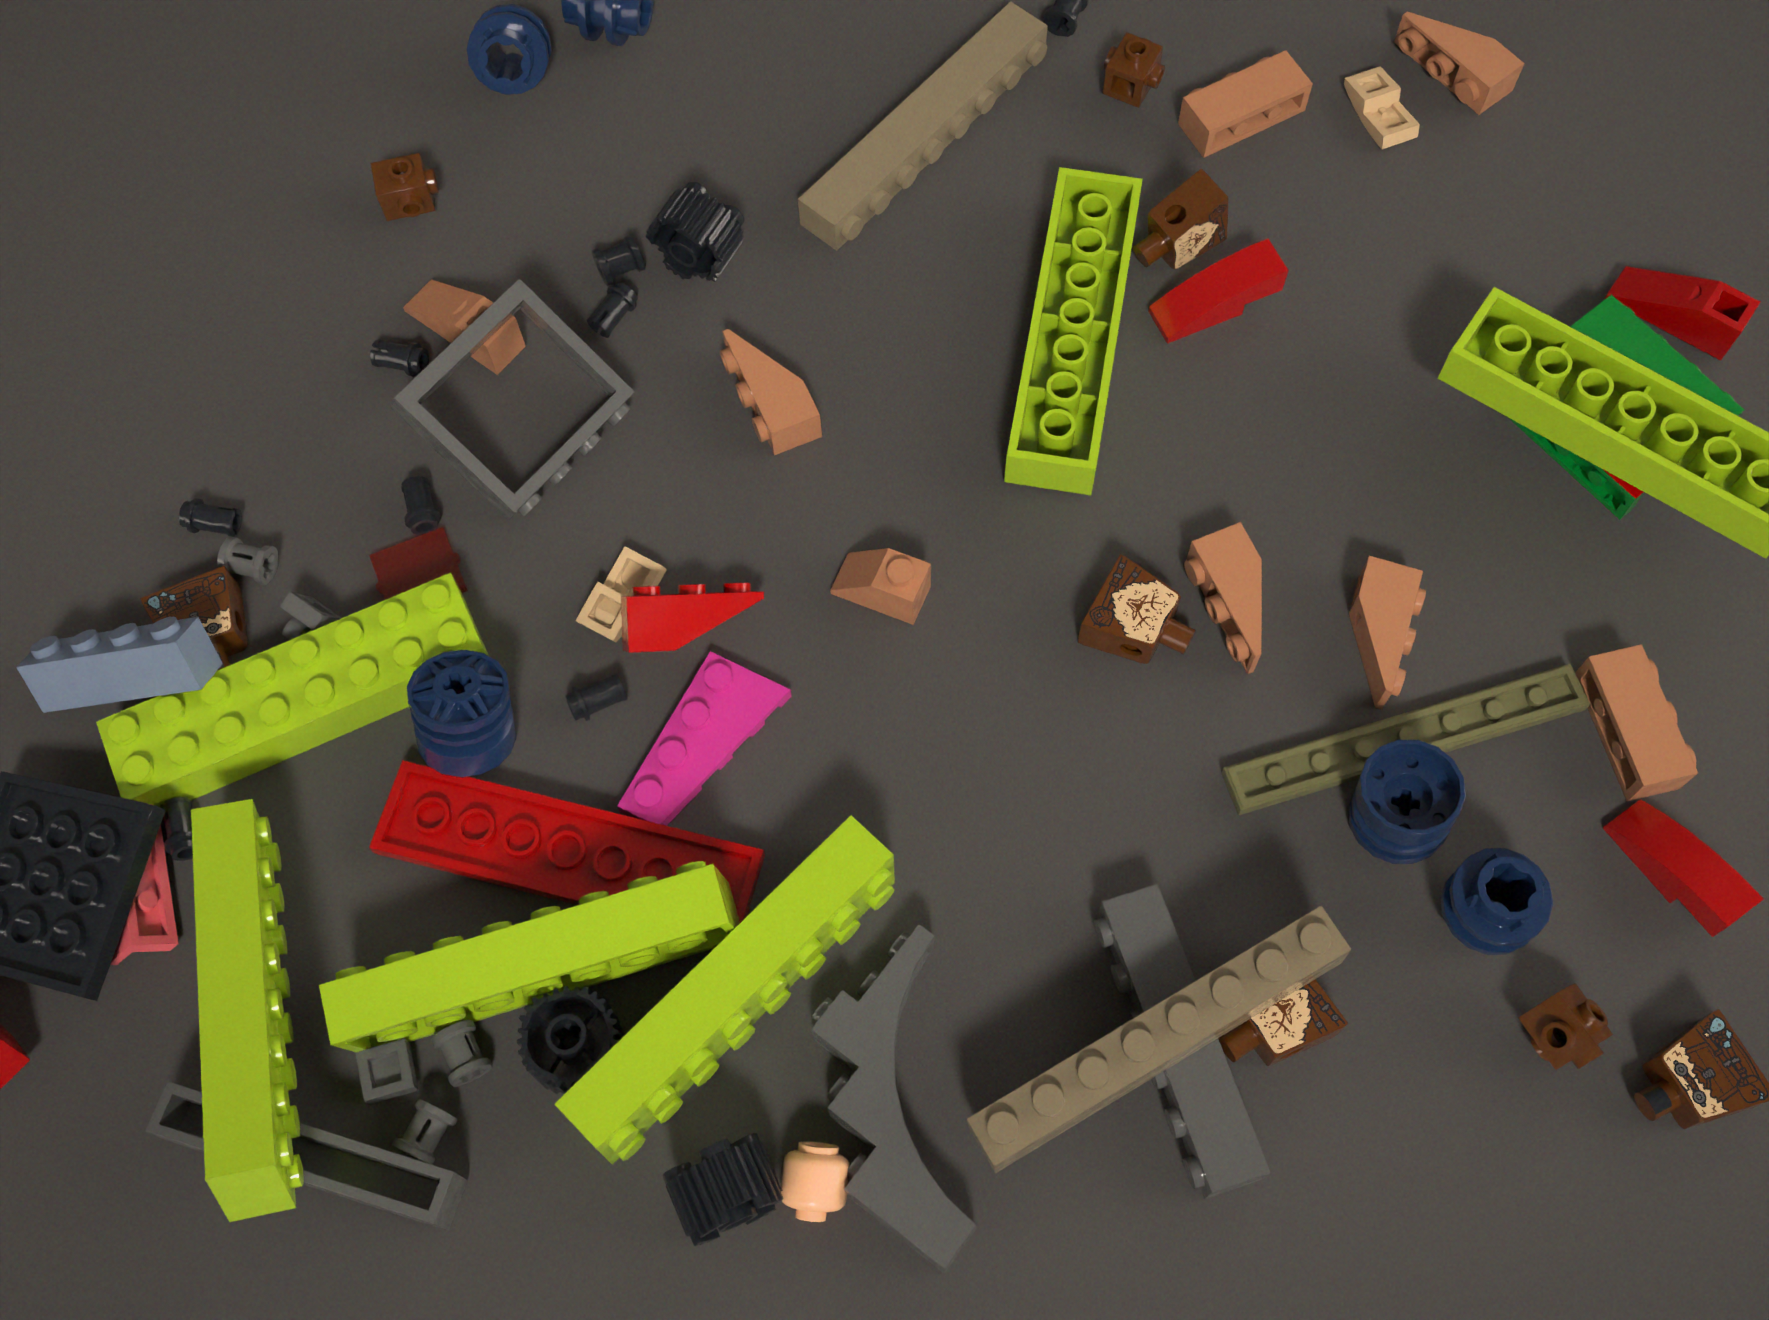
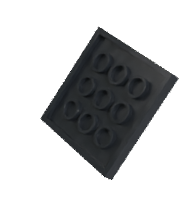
(67, 880)

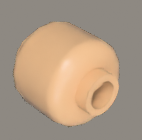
(814, 1180)

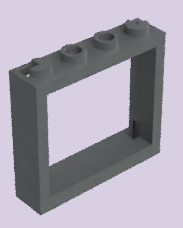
(409, 400)

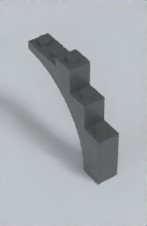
(892, 1179)

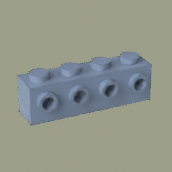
(120, 664)

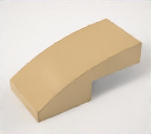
(1378, 107)
(603, 605)

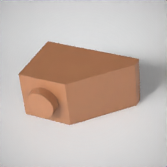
(884, 582)

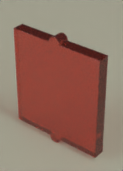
(416, 563)

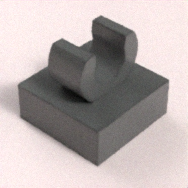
(307, 615)

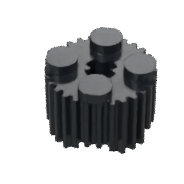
(696, 233)
(552, 1021)
(724, 1189)

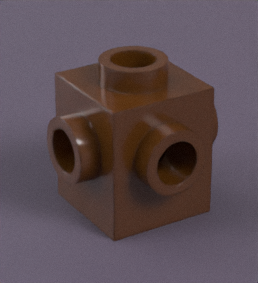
(1133, 69)
(404, 186)
(1567, 1028)

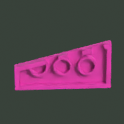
(703, 732)

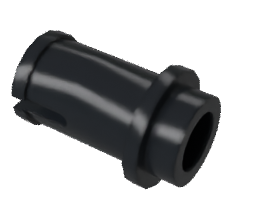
(612, 309)
(401, 357)
(421, 514)
(211, 518)
(595, 697)
(178, 828)

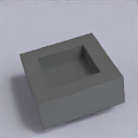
(386, 1071)

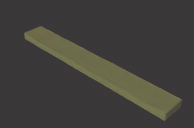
(1445, 725)

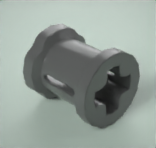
(248, 560)
(461, 1053)
(424, 1115)

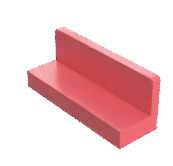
(151, 916)

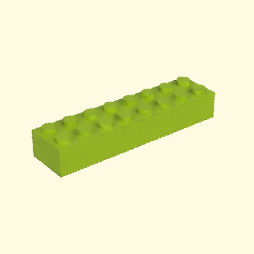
(1073, 332)
(1617, 416)
(285, 697)
(523, 961)
(729, 992)
(242, 1014)

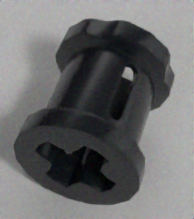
(1063, 16)
(618, 260)

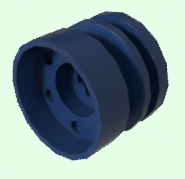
(461, 713)
(1420, 782)

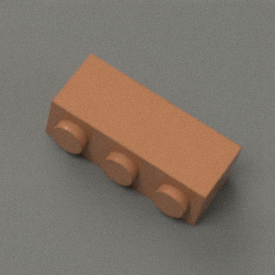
(1244, 103)
(1636, 723)

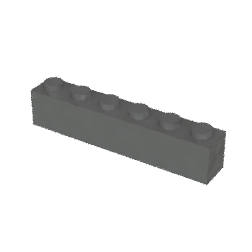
(1200, 1088)
(334, 1164)

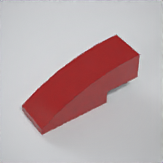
(1220, 291)
(1683, 866)

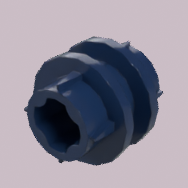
(617, 17)
(508, 26)
(1501, 877)

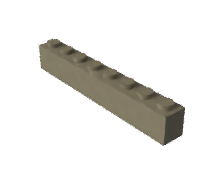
(922, 126)
(1157, 1039)

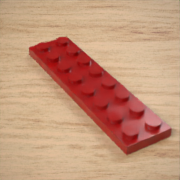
(541, 840)

